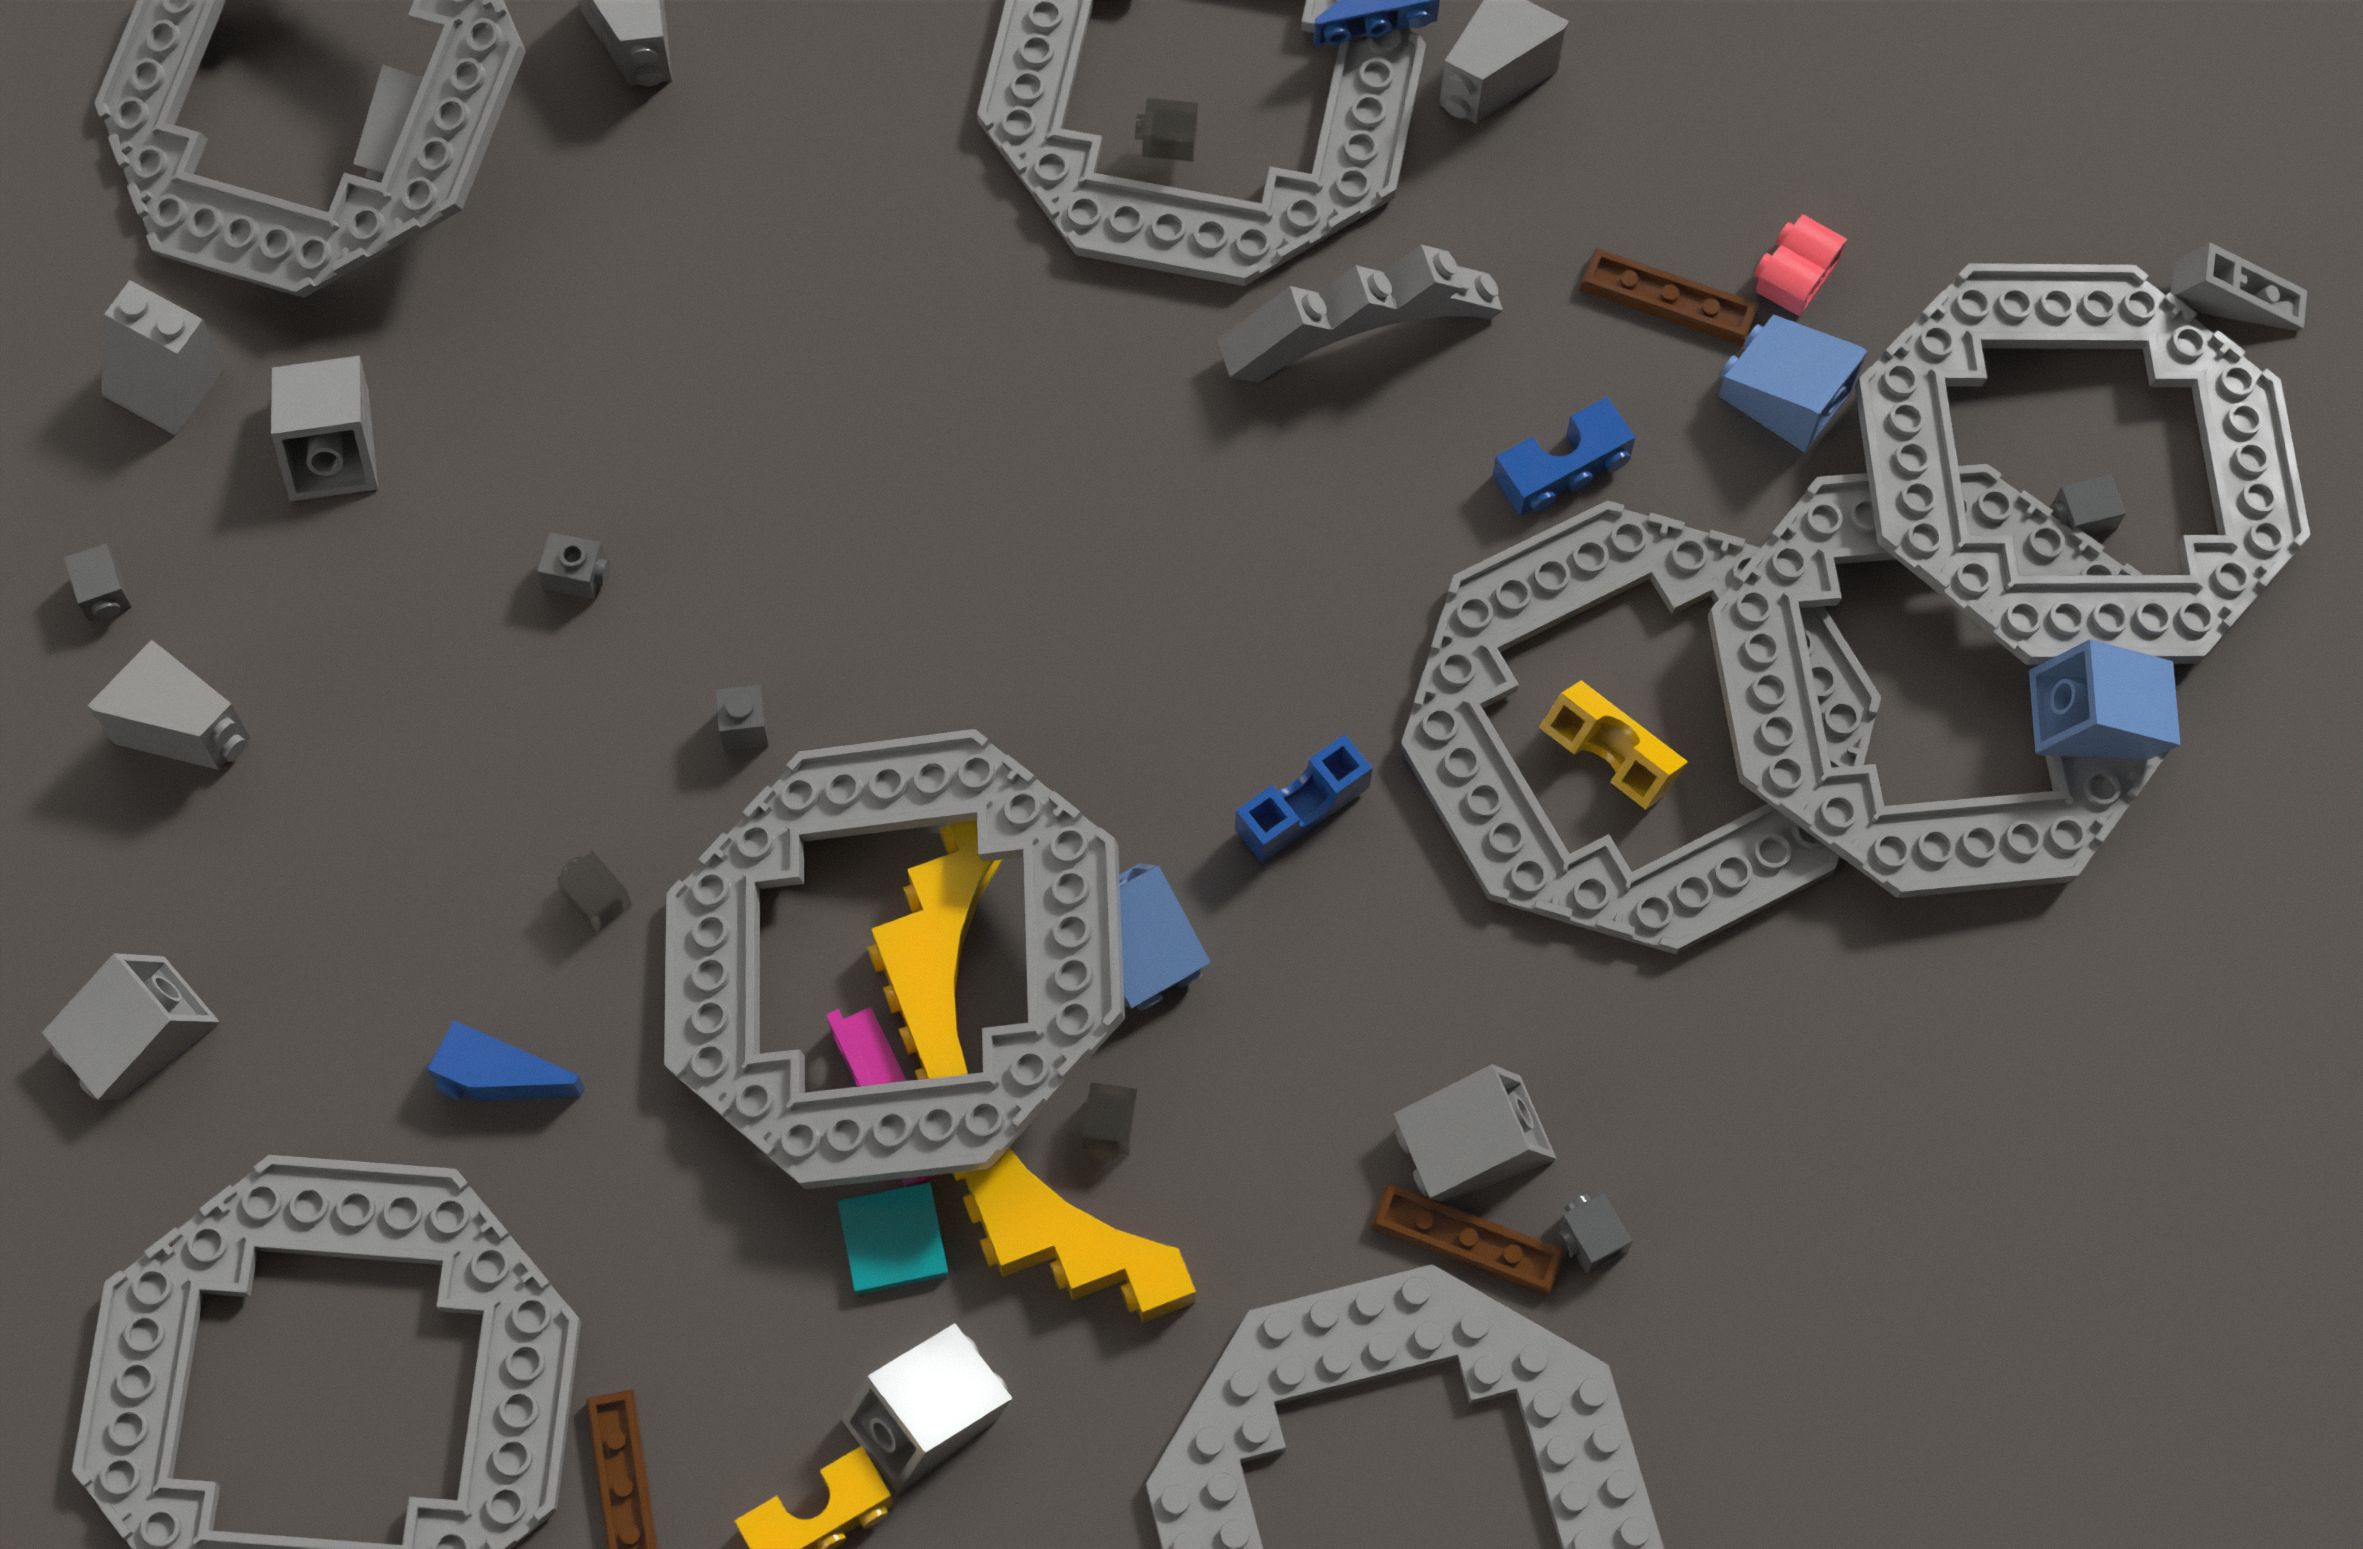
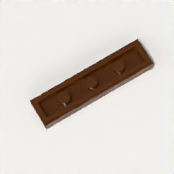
(1669, 296)
(1468, 1239)
(621, 1471)

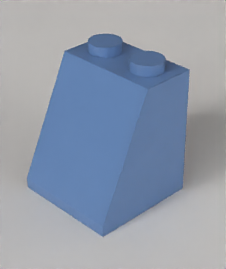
(1792, 379)
(2104, 704)
(1156, 938)

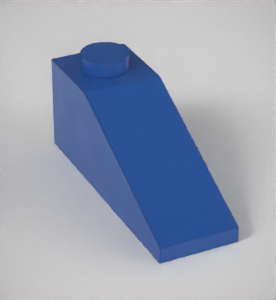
(493, 1070)

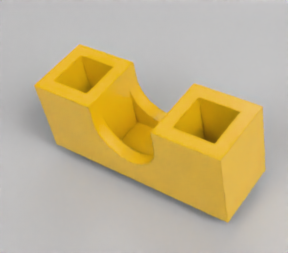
(1591, 723)
(855, 1499)

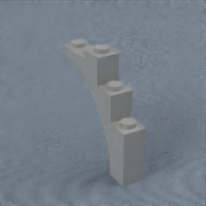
(1360, 300)

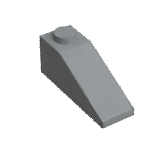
(2237, 289)

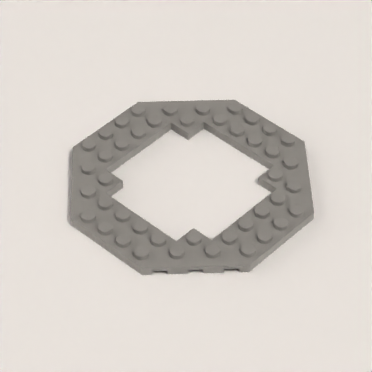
(1178, 227)
(273, 238)
(2079, 307)
(1781, 731)
(1492, 806)
(913, 1124)
(343, 1211)
(1383, 1331)

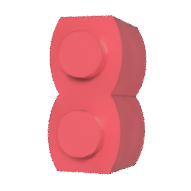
(1799, 265)

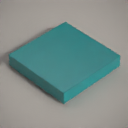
(892, 1238)

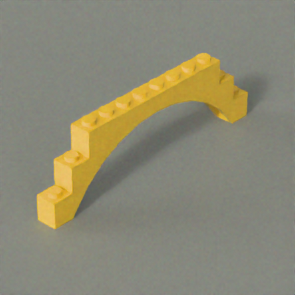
(1017, 1210)

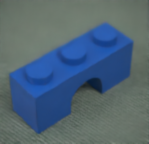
(1536, 478)
(1282, 816)

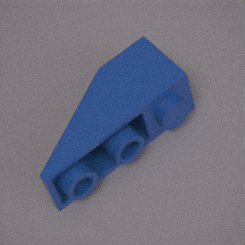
(1371, 17)

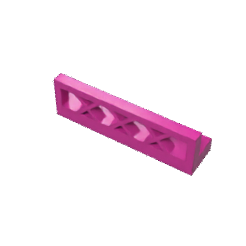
(868, 1056)

